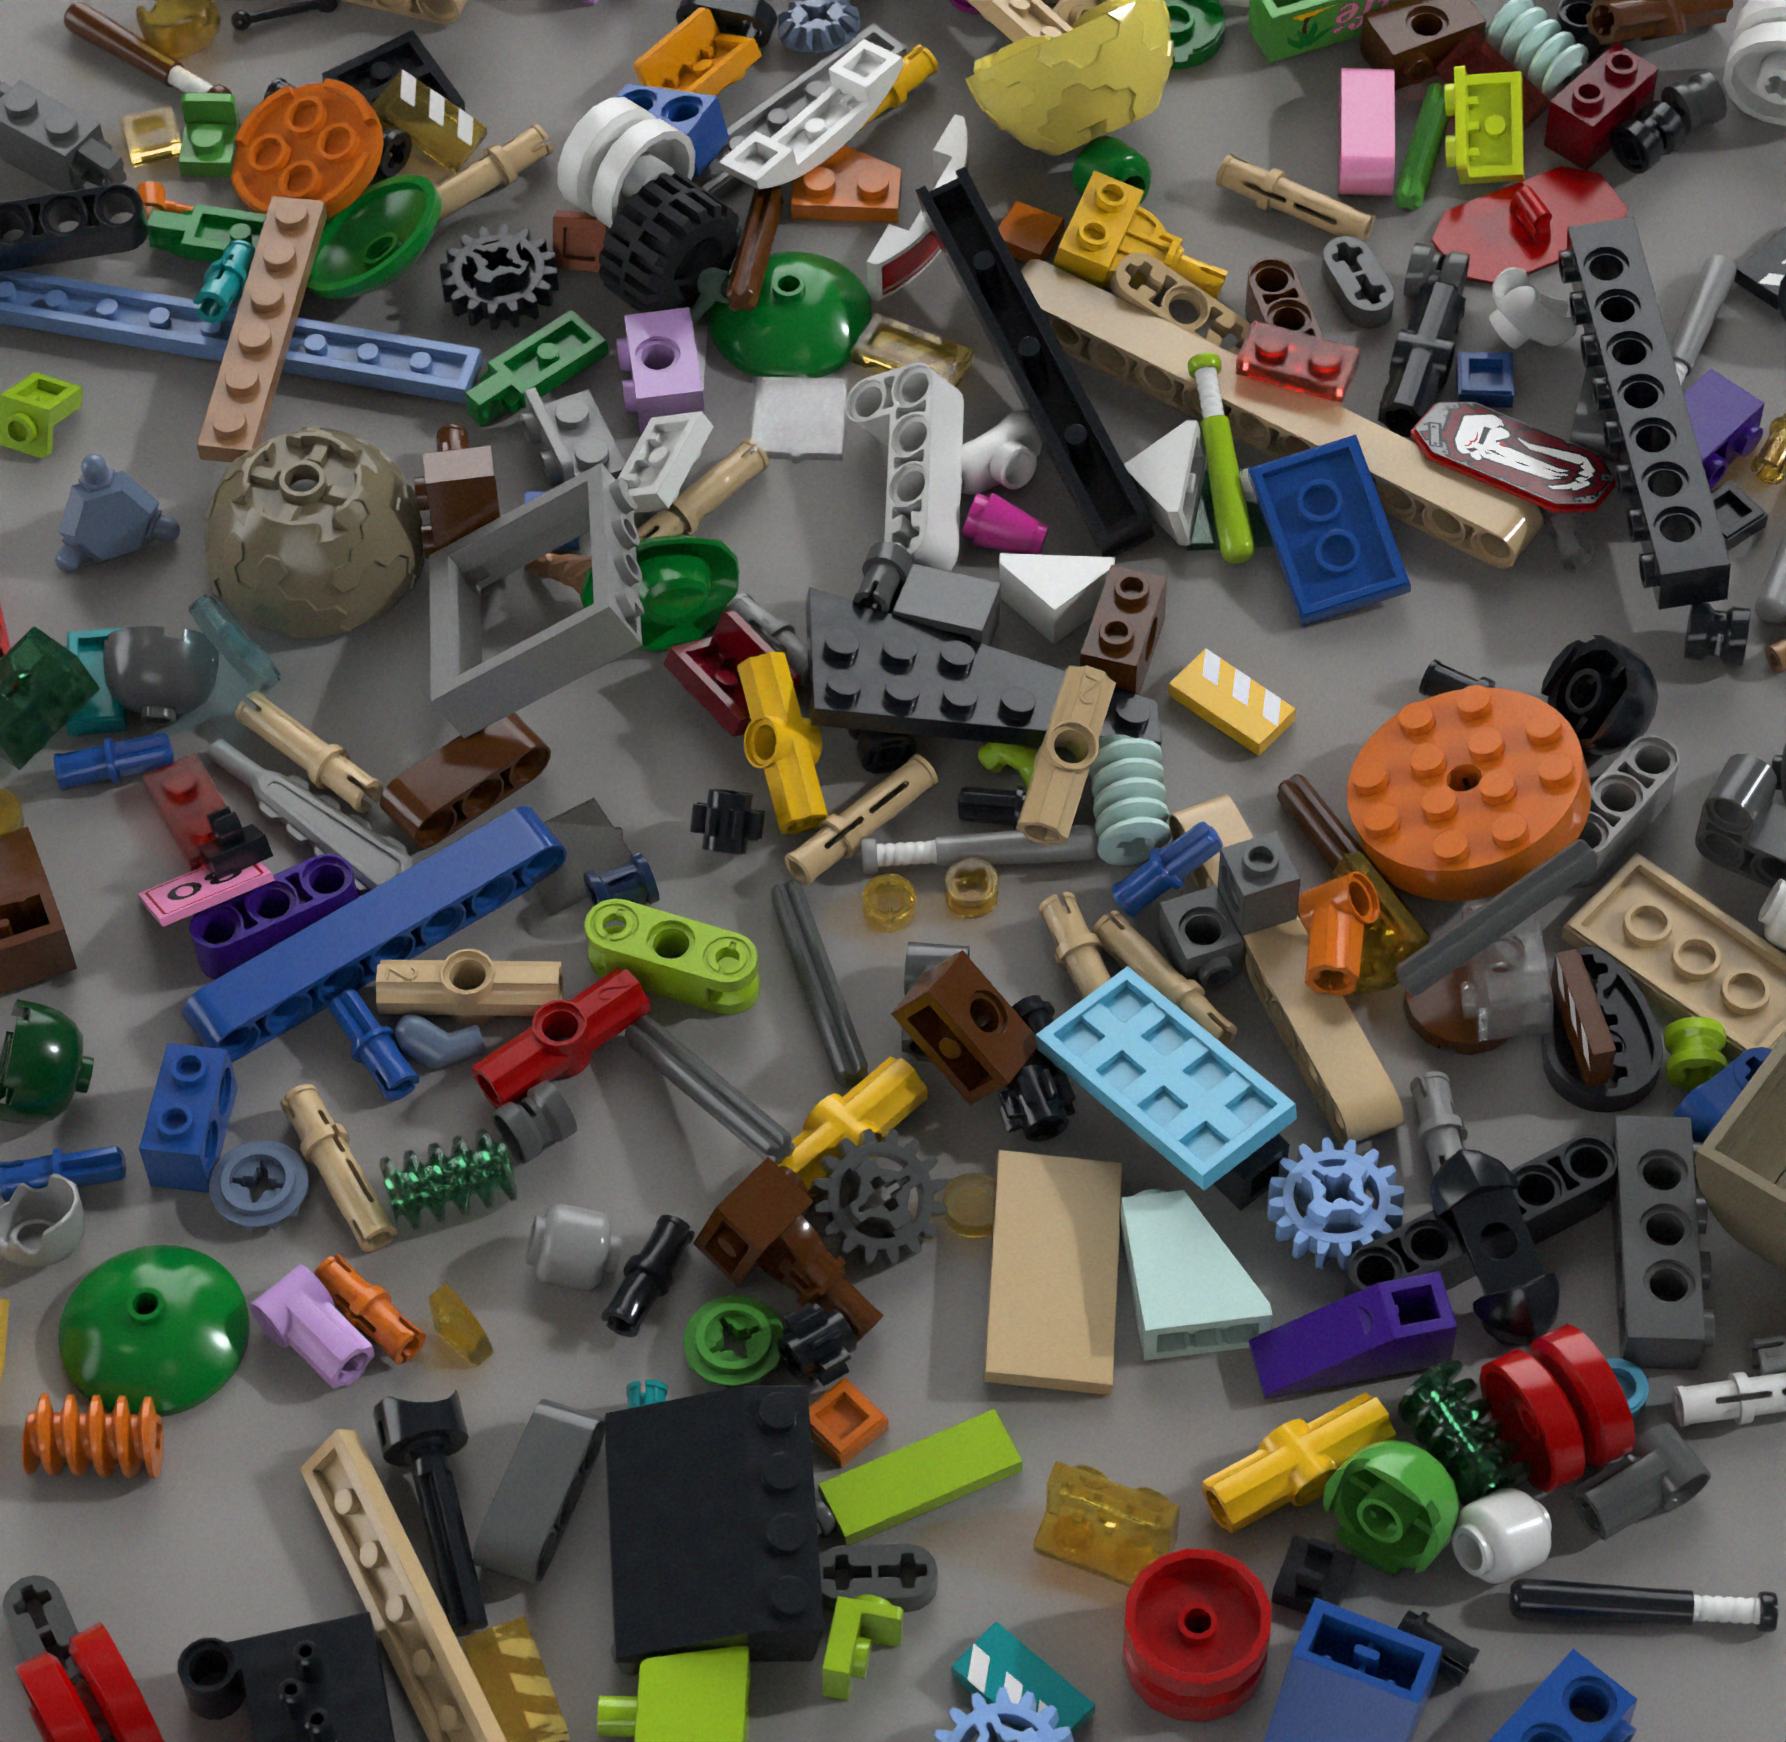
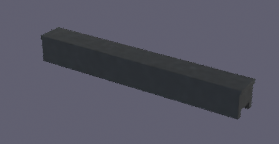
(1036, 365)

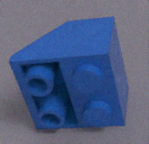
(1353, 1681)

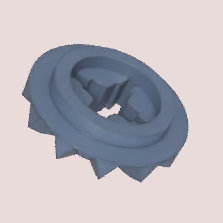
(818, 25)
(243, 1168)

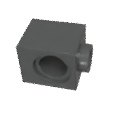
(1258, 883)
(1201, 918)

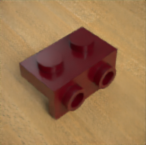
(711, 672)

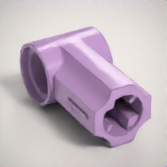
(304, 1316)

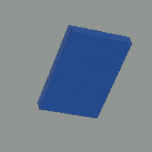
(1329, 530)

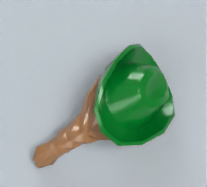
(681, 585)

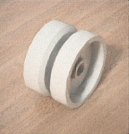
(1758, 61)
(616, 153)

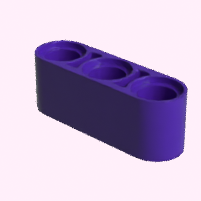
(246, 920)

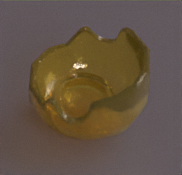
(179, 26)

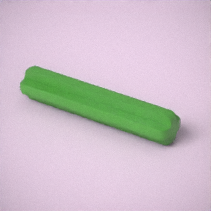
(1422, 150)

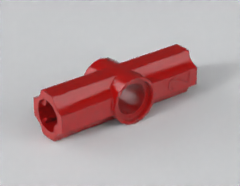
(587, 1018)

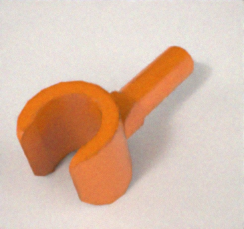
(154, 198)

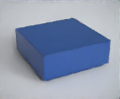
(1485, 378)

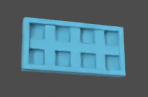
(1166, 1077)

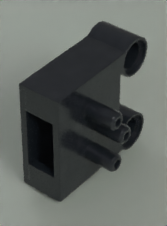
(297, 1681)

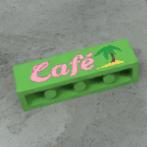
(1301, 26)

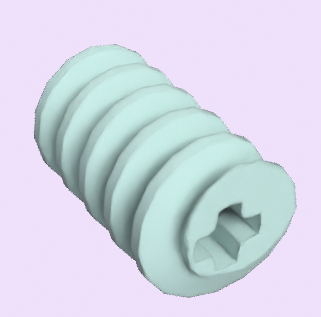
(1537, 46)
(1129, 799)

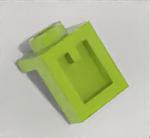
(33, 409)
(850, 1640)

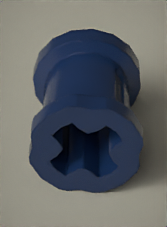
(627, 882)

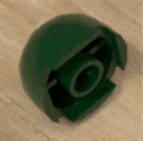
(41, 1065)

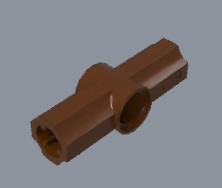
(1652, 19)

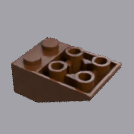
(31, 927)

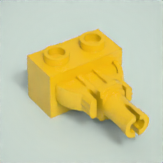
(1113, 225)

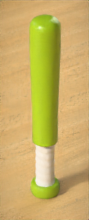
(1225, 481)

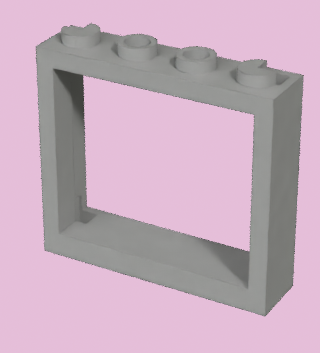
(482, 693)

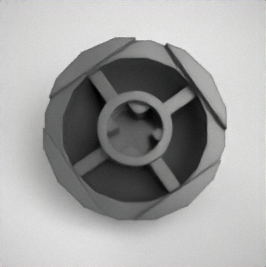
(158, 672)

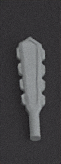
(317, 820)

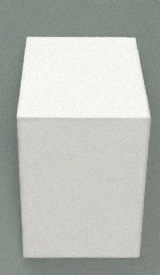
(1171, 479)
(1053, 590)

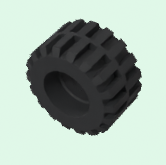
(666, 242)

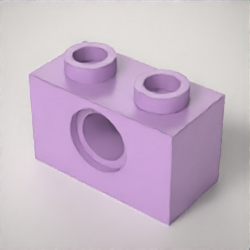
(662, 365)

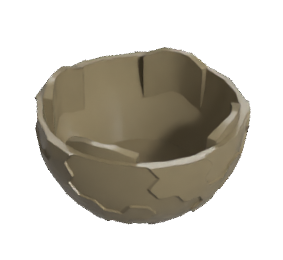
(319, 555)

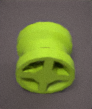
(1694, 1051)

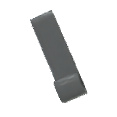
(1742, 824)

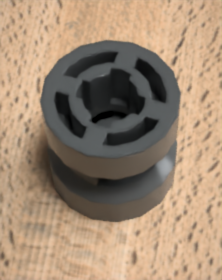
(1429, 266)
(534, 1121)

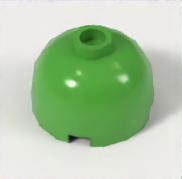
(1393, 1506)

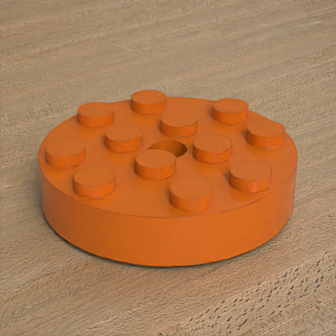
(1459, 844)

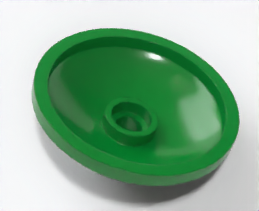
(375, 237)
(802, 322)
(174, 1353)

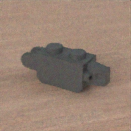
(54, 141)

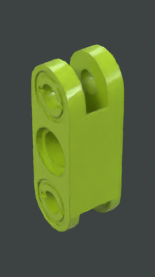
(714, 965)

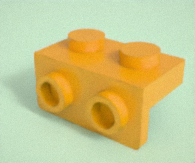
(697, 57)

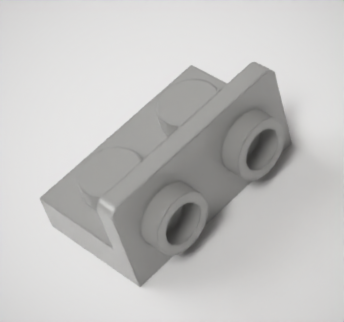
(569, 436)

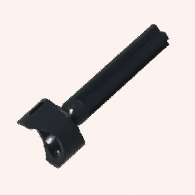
(424, 1438)

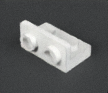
(663, 461)

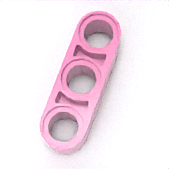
(1366, 132)

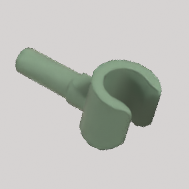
(712, 288)

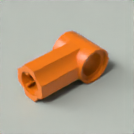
(1335, 923)

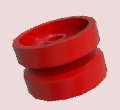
(1559, 1406)
(1196, 1634)
(96, 1706)

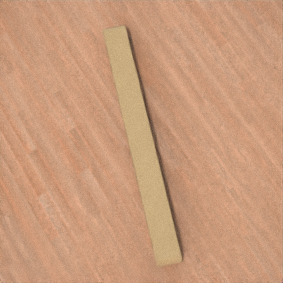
(1277, 420)

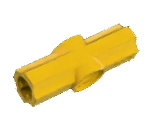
(782, 742)
(873, 1104)
(1294, 1462)

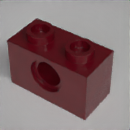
(1597, 103)

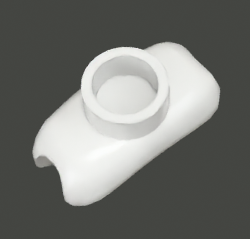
(1527, 313)
(1001, 455)

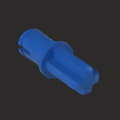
(112, 760)
(1167, 868)
(374, 1046)
(80, 1167)

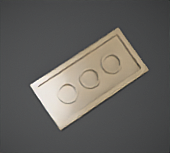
(1687, 954)
(1053, 1273)

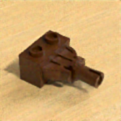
(455, 489)
(766, 1229)

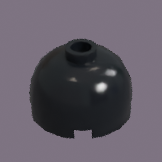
(1602, 693)

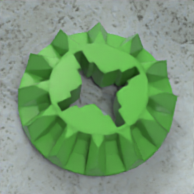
(744, 1319)

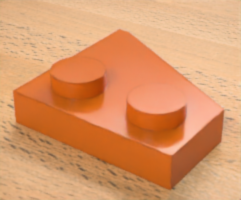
(848, 189)

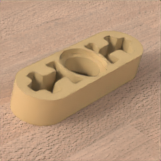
(1178, 288)

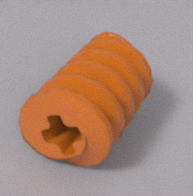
(93, 1438)

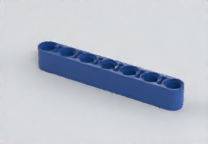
(386, 923)

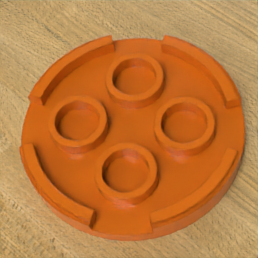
(308, 146)

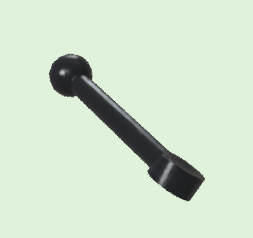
(242, 20)

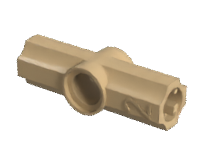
(1055, 783)
(438, 986)

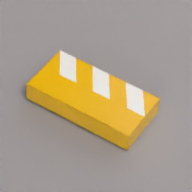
(1232, 702)

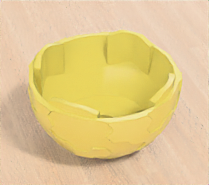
(1080, 82)

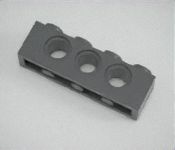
(1650, 1329)

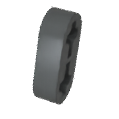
(1367, 278)
(877, 1572)
(60, 1626)

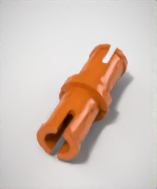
(370, 1309)

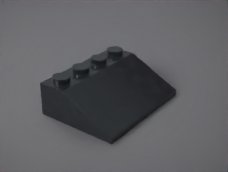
(714, 1526)

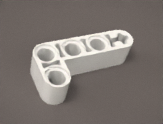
(923, 427)

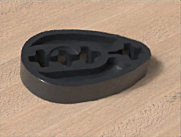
(1633, 1033)

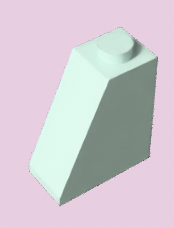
(1186, 1280)

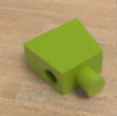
(684, 1699)

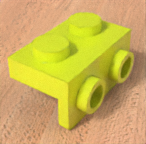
(1487, 126)

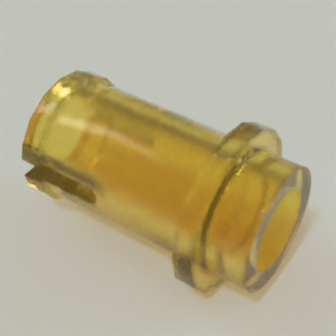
(1772, 454)

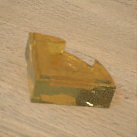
(459, 1326)

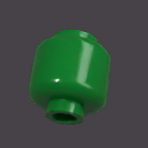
(1113, 159)

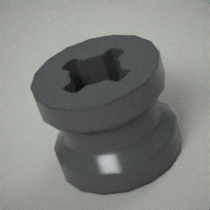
(1697, 100)

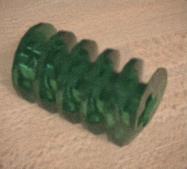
(448, 1178)
(1458, 1437)

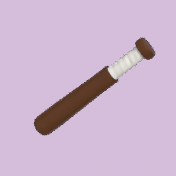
(132, 49)

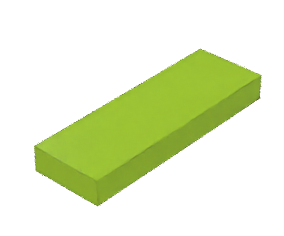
(920, 1477)

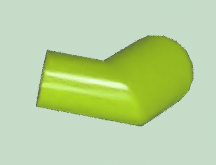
(996, 755)

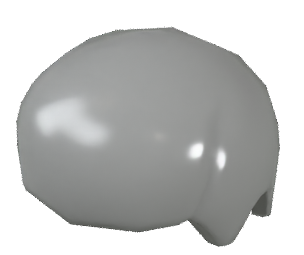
(41, 1223)

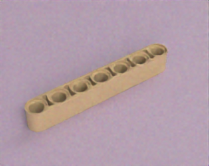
(1314, 1027)

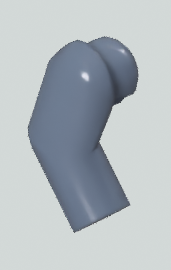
(433, 1045)

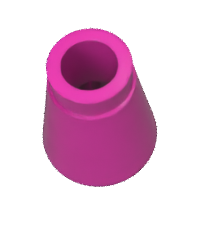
(1003, 527)

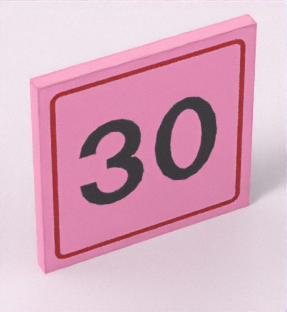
(200, 891)

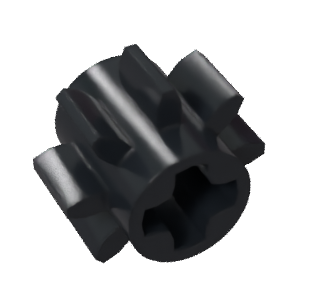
(727, 821)
(1037, 1103)
(816, 1344)

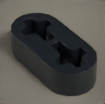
(736, 16)

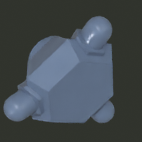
(109, 517)

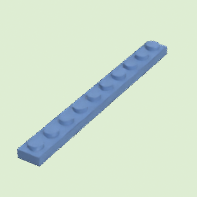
(172, 326)

